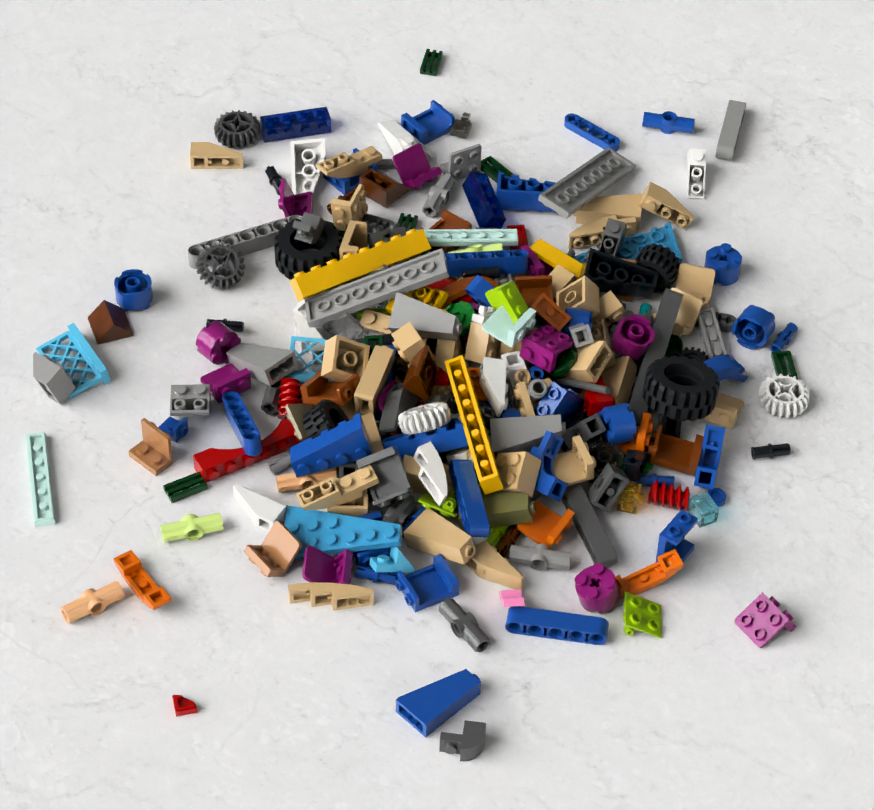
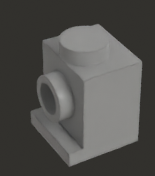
(581, 334)

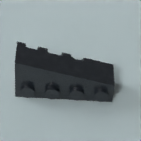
(618, 275)

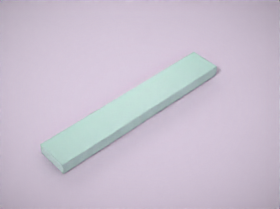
(471, 237)
(40, 479)

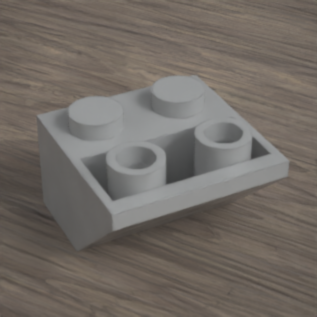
(52, 378)
(190, 400)

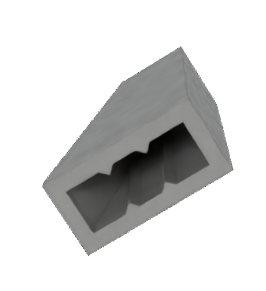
(426, 319)
(263, 362)
(523, 433)

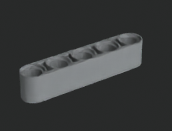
(730, 130)

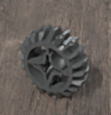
(237, 129)
(210, 255)

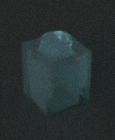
(704, 509)

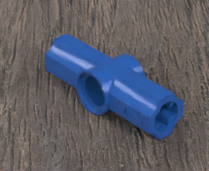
(668, 122)

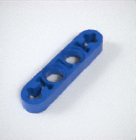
(575, 123)

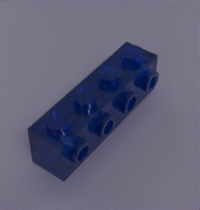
(295, 124)
(483, 200)

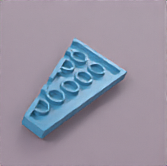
(634, 244)
(337, 532)

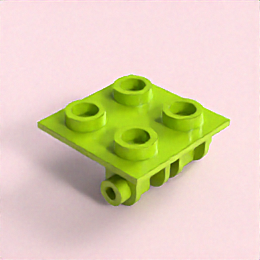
(449, 507)
(641, 616)

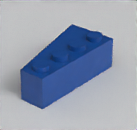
(521, 193)
(443, 438)
(332, 448)

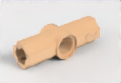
(290, 482)
(92, 602)

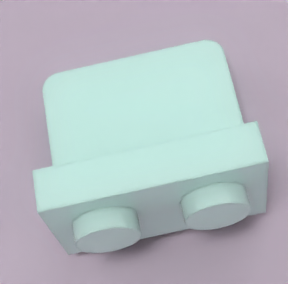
(502, 327)

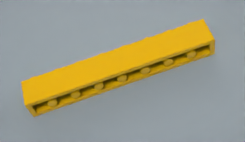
(359, 265)
(473, 425)

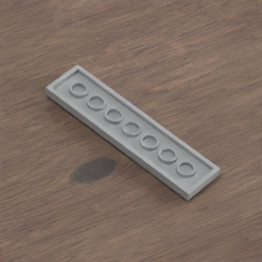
(586, 182)
(376, 288)

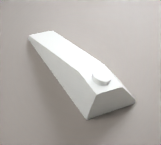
(400, 138)
(304, 157)

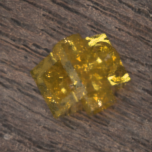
(630, 498)

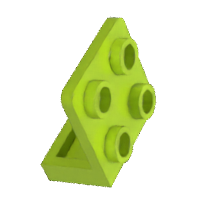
(509, 297)

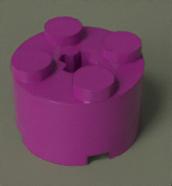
(633, 336)
(216, 341)
(597, 588)

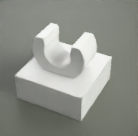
(483, 315)

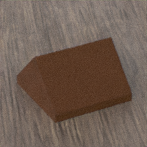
(109, 323)
(422, 374)

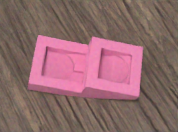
(511, 598)

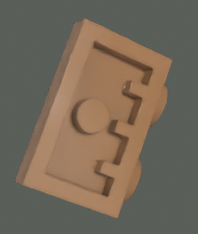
(155, 449)

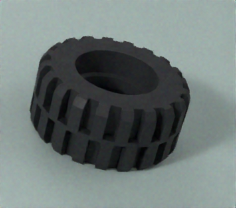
(292, 260)
(680, 388)

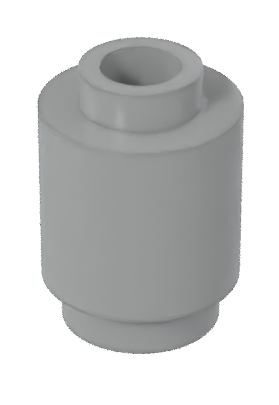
(541, 388)

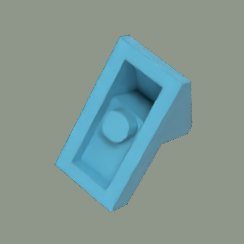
(394, 563)

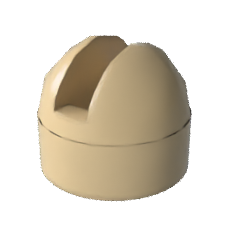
(525, 377)

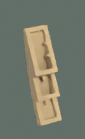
(339, 595)

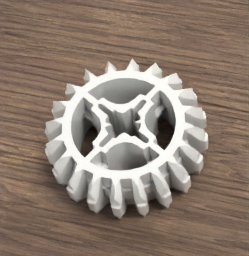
(788, 398)
(424, 418)

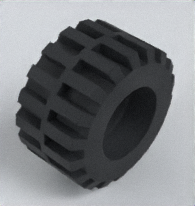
(662, 261)
(322, 417)

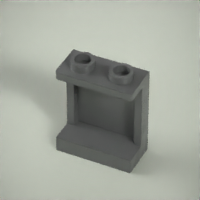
(391, 476)

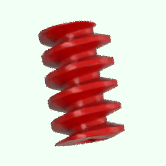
(288, 395)
(665, 495)

